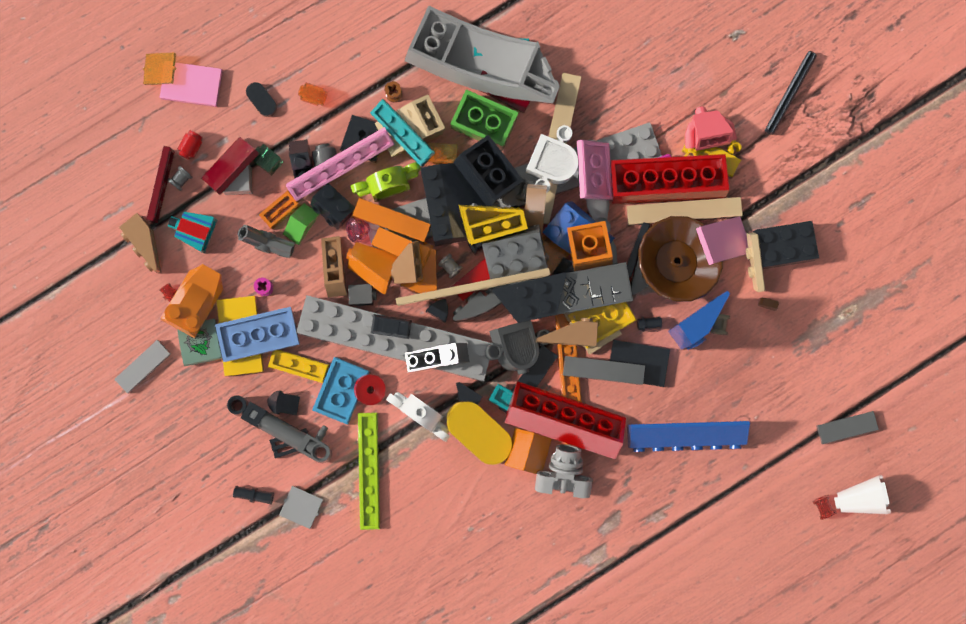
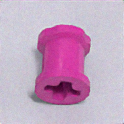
(269, 286)

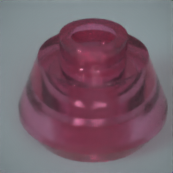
(357, 229)

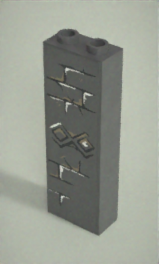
(595, 288)

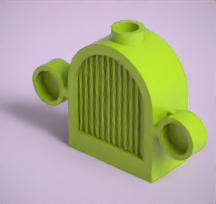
(387, 182)

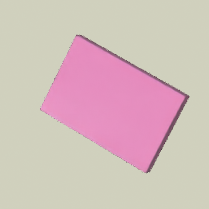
(193, 85)
(594, 170)
(723, 240)

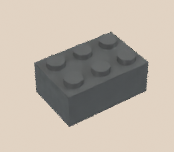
(515, 253)

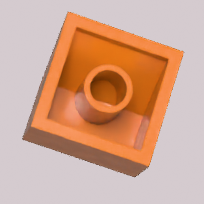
(590, 246)

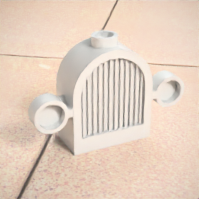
(553, 159)
(420, 413)

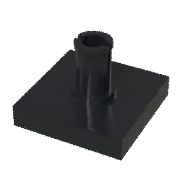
(358, 130)

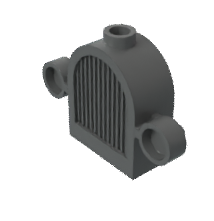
(515, 346)

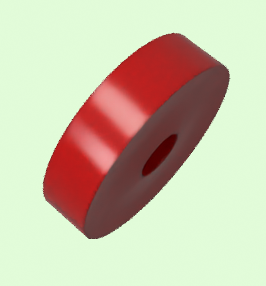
(377, 393)

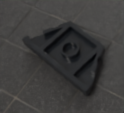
(532, 298)

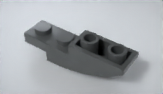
(477, 305)

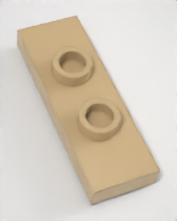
(754, 254)

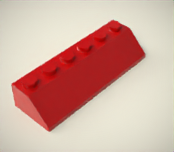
(669, 179)
(566, 420)

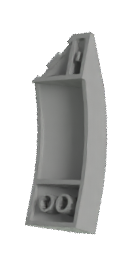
(512, 65)

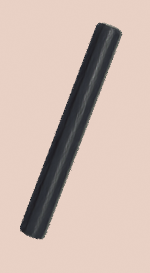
(790, 92)

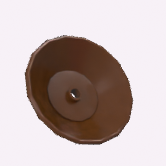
(677, 239)

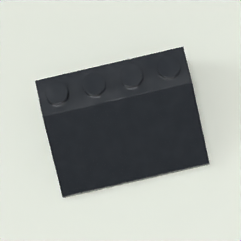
(444, 192)

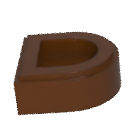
(768, 303)

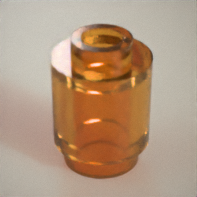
(312, 94)

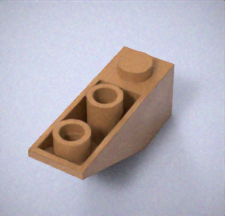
(142, 237)

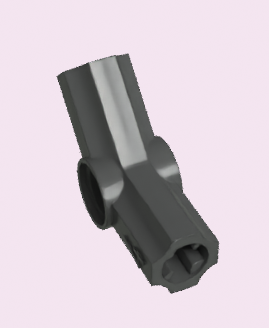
(266, 241)

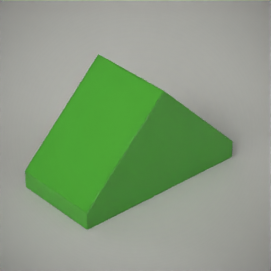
(300, 223)

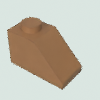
(408, 265)

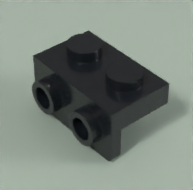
(331, 206)

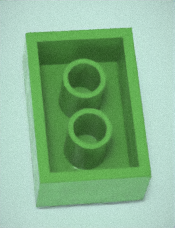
(480, 116)

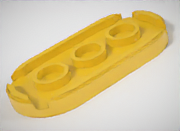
(479, 432)

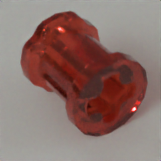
(824, 507)

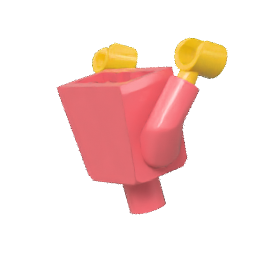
(710, 131)

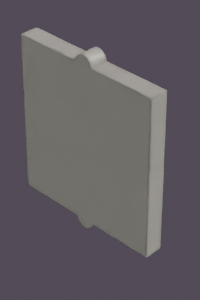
(301, 507)

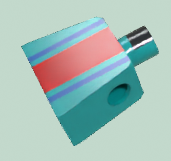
(194, 229)

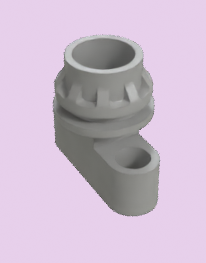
(566, 465)

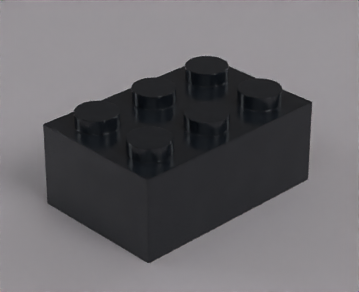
(488, 171)
(787, 244)

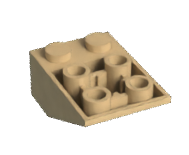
(422, 118)

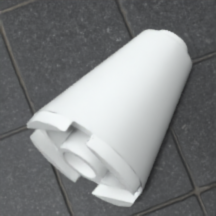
(865, 497)

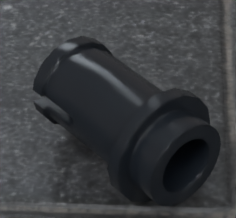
(649, 323)

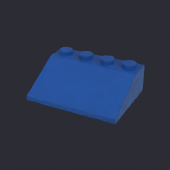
(693, 329)

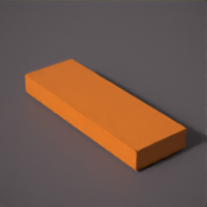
(396, 244)

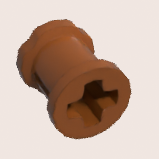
(395, 97)

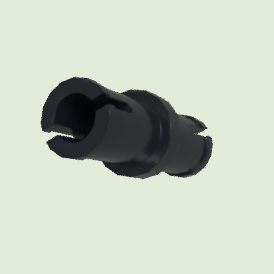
(253, 495)

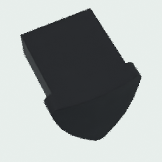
(439, 310)
(283, 403)

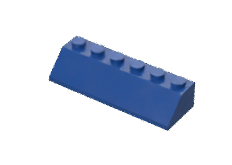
(688, 434)

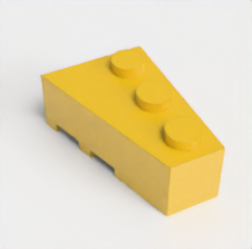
(491, 222)

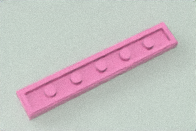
(340, 164)

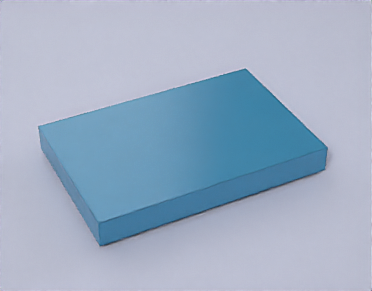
(337, 392)

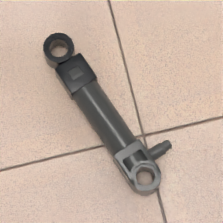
(281, 430)

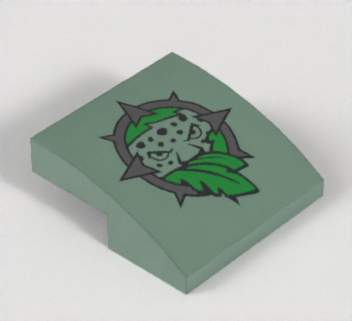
(202, 348)

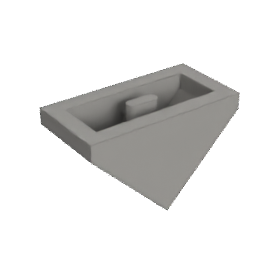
(241, 184)

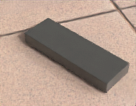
(847, 427)

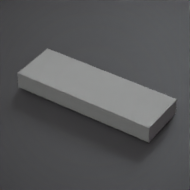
(142, 366)

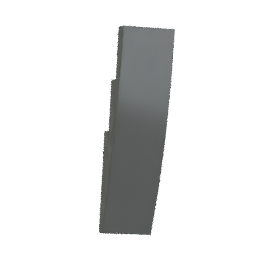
(603, 370)

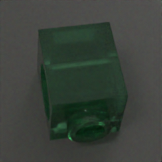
(267, 159)

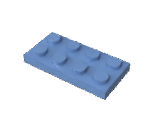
(257, 334)

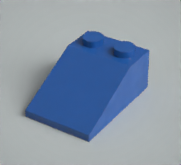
(568, 216)

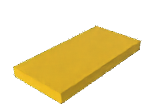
(236, 309)

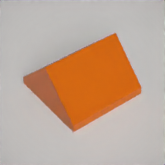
(528, 451)

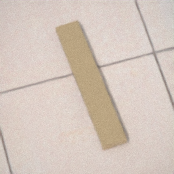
(694, 209)

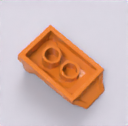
(194, 300)

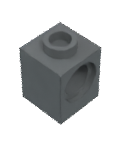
(361, 295)

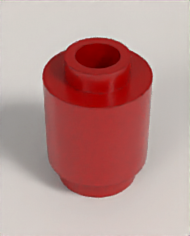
(190, 145)

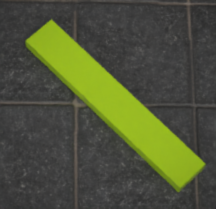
(368, 471)

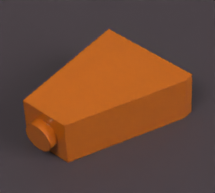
(372, 265)
(429, 273)

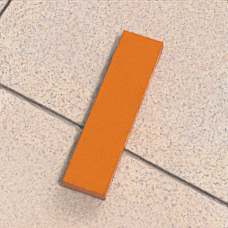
(391, 220)

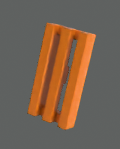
(267, 220)

